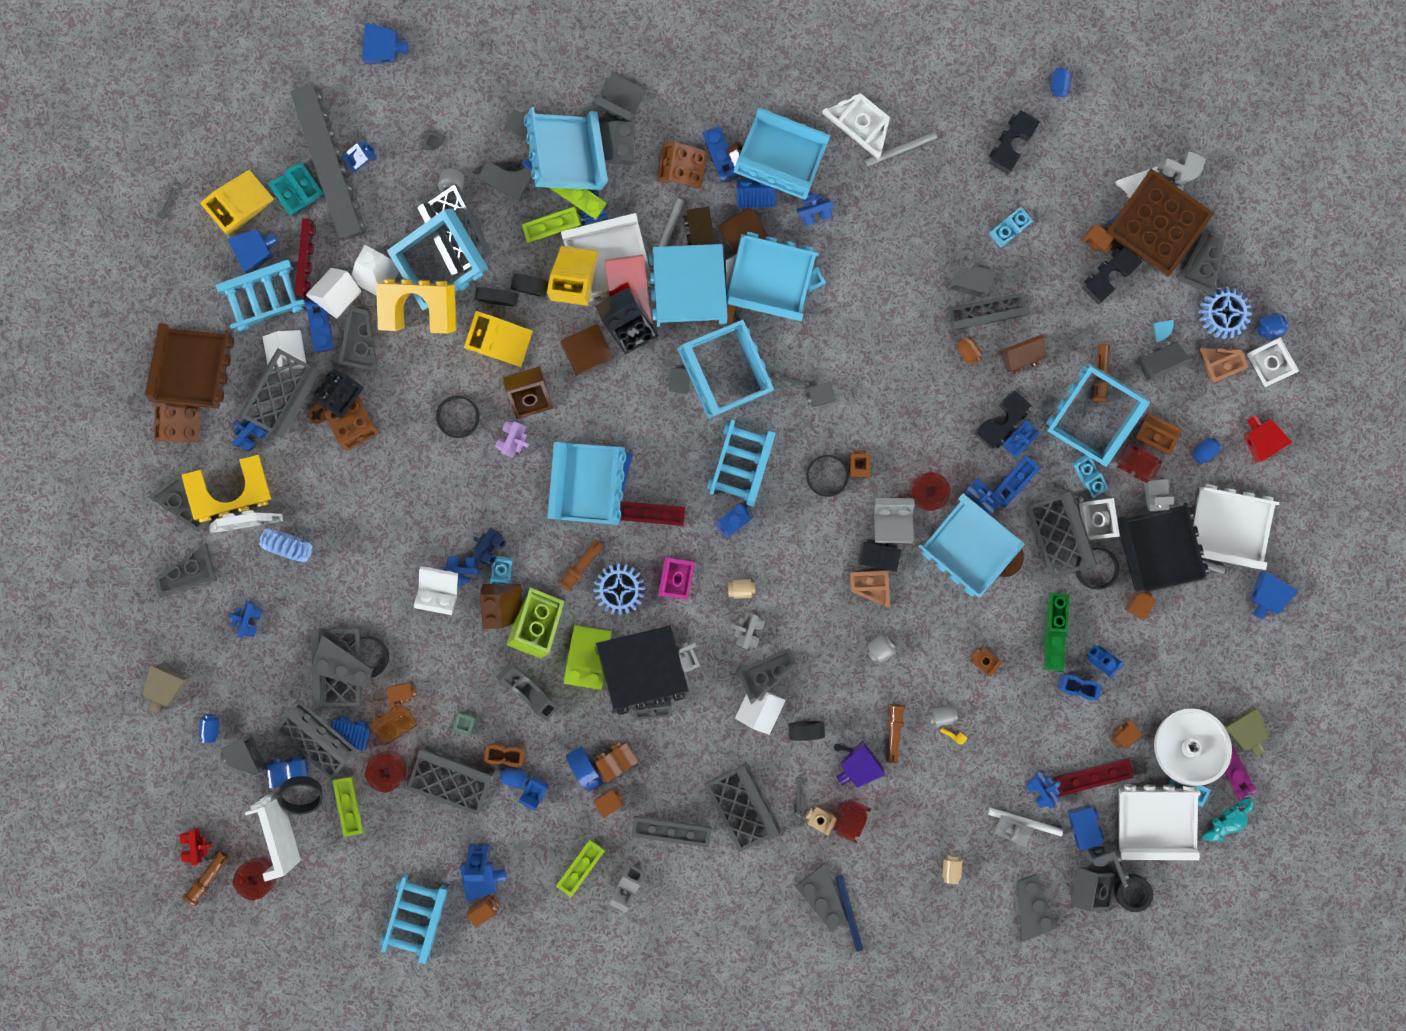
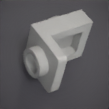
(688, 657)

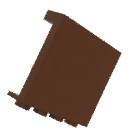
(189, 367)

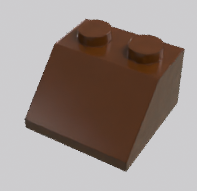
(1023, 354)
(527, 392)
(499, 604)

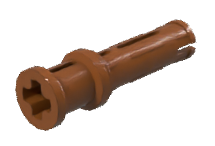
(1099, 384)
(574, 573)
(895, 723)
(201, 885)

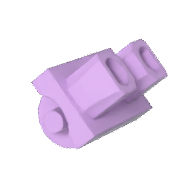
(514, 441)

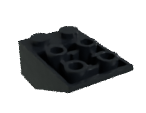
(626, 320)

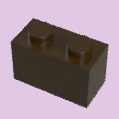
(699, 226)

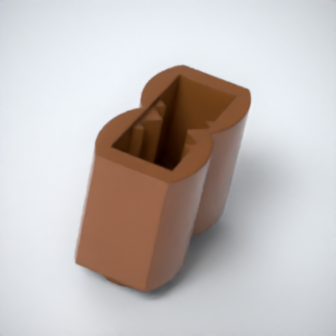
(510, 755)
(615, 761)
(483, 910)

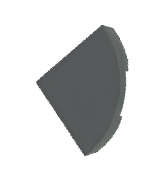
(432, 140)

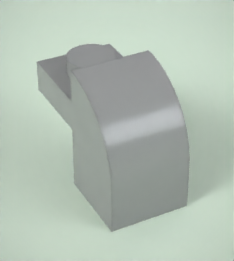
(1186, 170)
(1158, 495)
(627, 888)

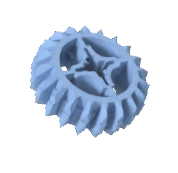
(1224, 320)
(285, 545)
(619, 572)

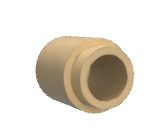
(741, 588)
(952, 869)

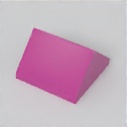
(676, 578)

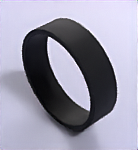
(496, 296)
(438, 416)
(846, 471)
(1115, 576)
(385, 651)
(300, 781)

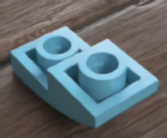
(1010, 227)
(1090, 476)
(501, 570)

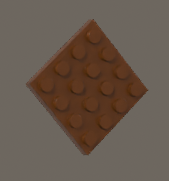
(1159, 222)

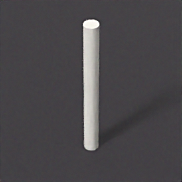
(1027, 822)

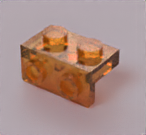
(393, 724)

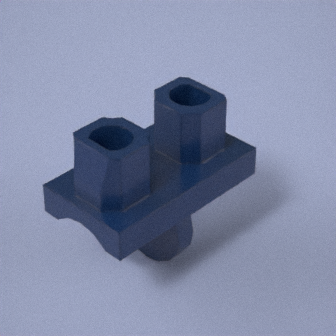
(486, 545)

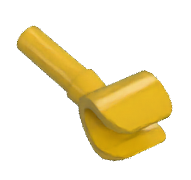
(959, 738)

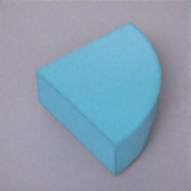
(816, 280)
(1163, 329)

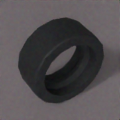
(529, 285)
(806, 730)
(1144, 903)

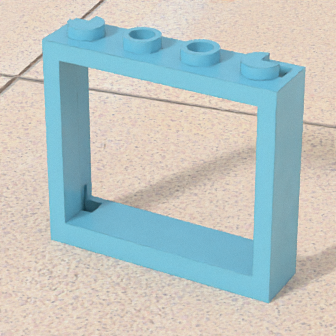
(462, 238)
(698, 378)
(1122, 432)

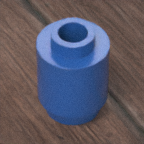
(1060, 82)
(1206, 450)
(208, 728)
(513, 777)

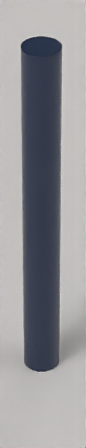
(849, 913)

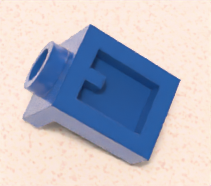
(359, 156)

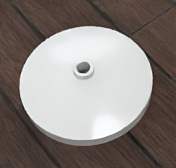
(1209, 746)

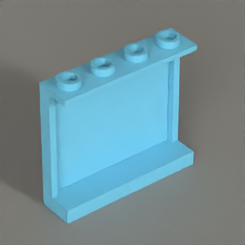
(566, 151)
(781, 153)
(771, 276)
(688, 283)
(586, 483)
(972, 547)

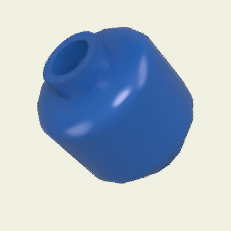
(1272, 326)

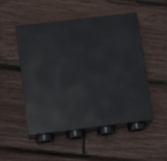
(1162, 549)
(642, 669)

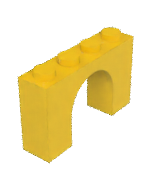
(438, 296)
(204, 506)

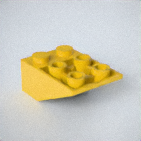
(237, 202)
(572, 275)
(498, 339)

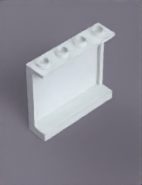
(612, 239)
(1233, 526)
(1158, 822)
(277, 835)

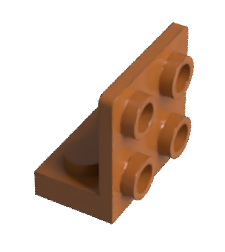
(682, 165)
(176, 423)
(353, 427)

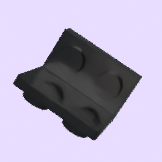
(337, 392)

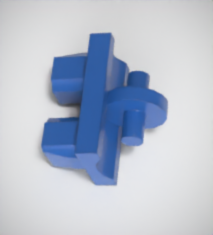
(823, 206)
(1020, 438)
(243, 439)
(983, 496)
(470, 568)
(243, 627)
(1104, 660)
(1046, 788)

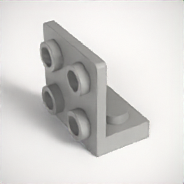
(893, 520)

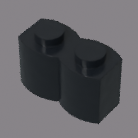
(879, 556)

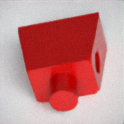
(1264, 438)

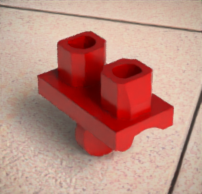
(194, 854)

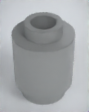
(942, 715)

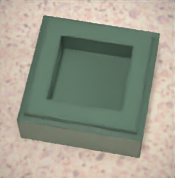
(464, 723)

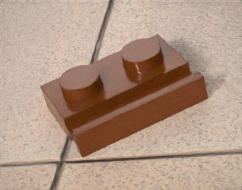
(1158, 434)

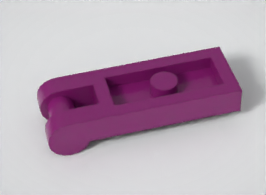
(1237, 775)

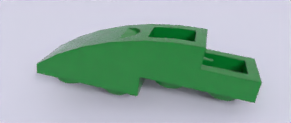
(1055, 632)

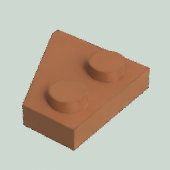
(1222, 362)
(871, 585)

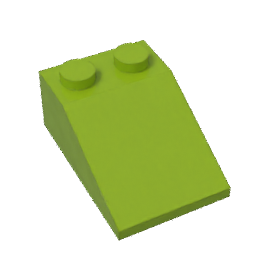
(536, 623)
(583, 664)

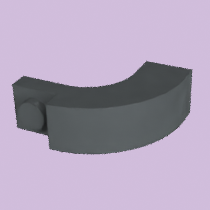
(528, 690)

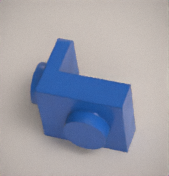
(533, 793)

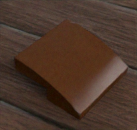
(741, 224)
(586, 349)

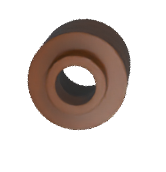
(969, 350)

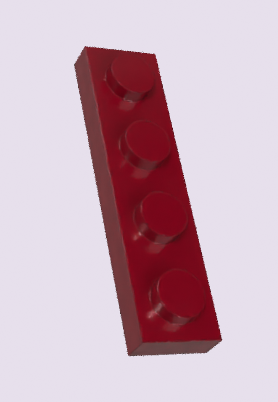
(306, 249)
(652, 513)
(1094, 777)

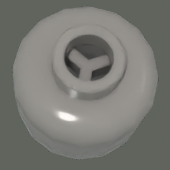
(449, 178)
(881, 648)

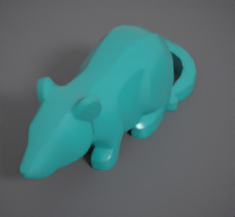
(1233, 821)

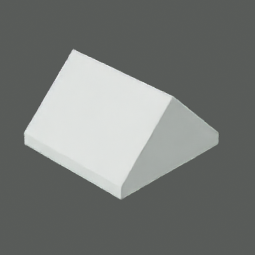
(334, 291)
(288, 341)
(1272, 362)
(1099, 518)
(762, 713)

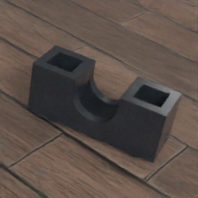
(1021, 127)
(1098, 285)
(1015, 408)

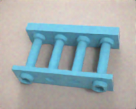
(247, 282)
(759, 458)
(433, 914)

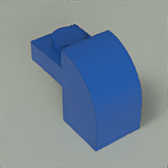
(584, 769)

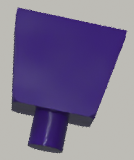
(860, 767)

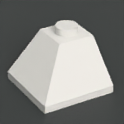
(372, 268)

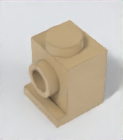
(815, 813)

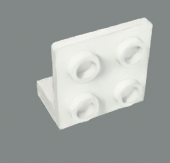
(436, 590)

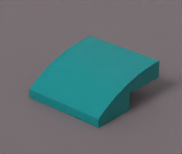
(295, 189)

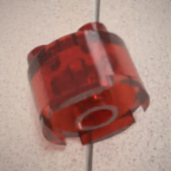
(1139, 462)
(940, 489)
(396, 773)
(852, 821)
(244, 881)

